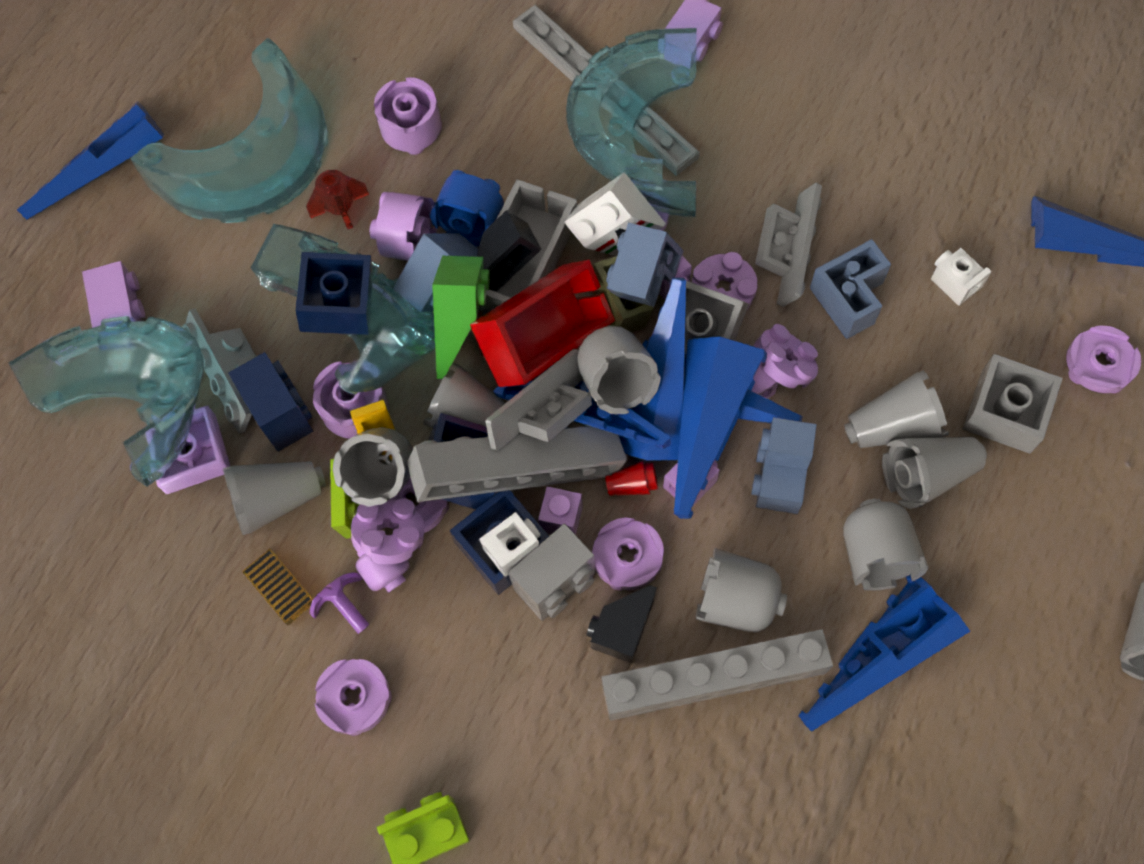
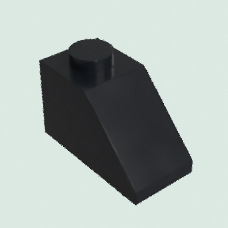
(507, 248)
(622, 624)

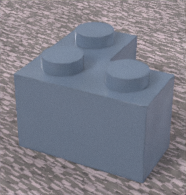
(642, 263)
(419, 273)
(846, 287)
(785, 457)

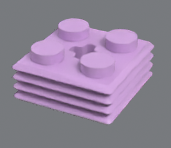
(202, 461)

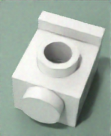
(959, 275)
(511, 529)

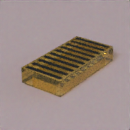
(278, 586)

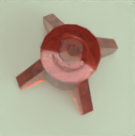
(335, 194)

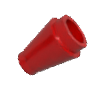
(633, 480)

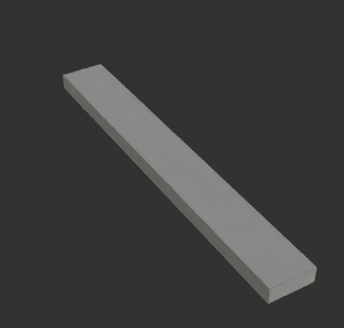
(572, 59)

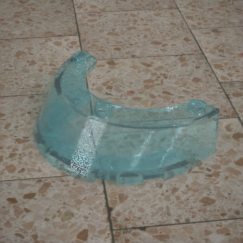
(613, 95)
(258, 167)
(397, 330)
(124, 359)

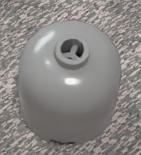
(617, 369)
(362, 468)
(882, 545)
(740, 593)

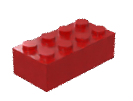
(541, 324)

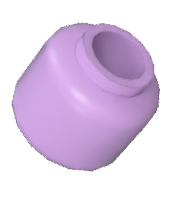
(381, 575)

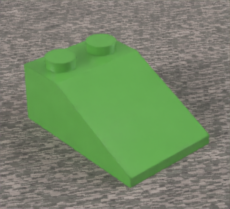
(457, 294)

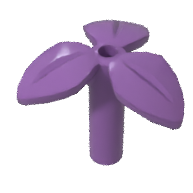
(334, 593)

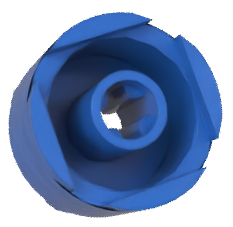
(467, 205)

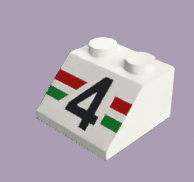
(606, 213)

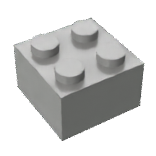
(711, 314)
(1012, 403)
(553, 573)

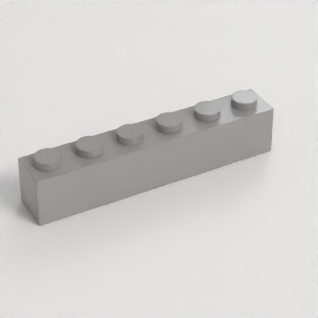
(474, 468)
(716, 674)

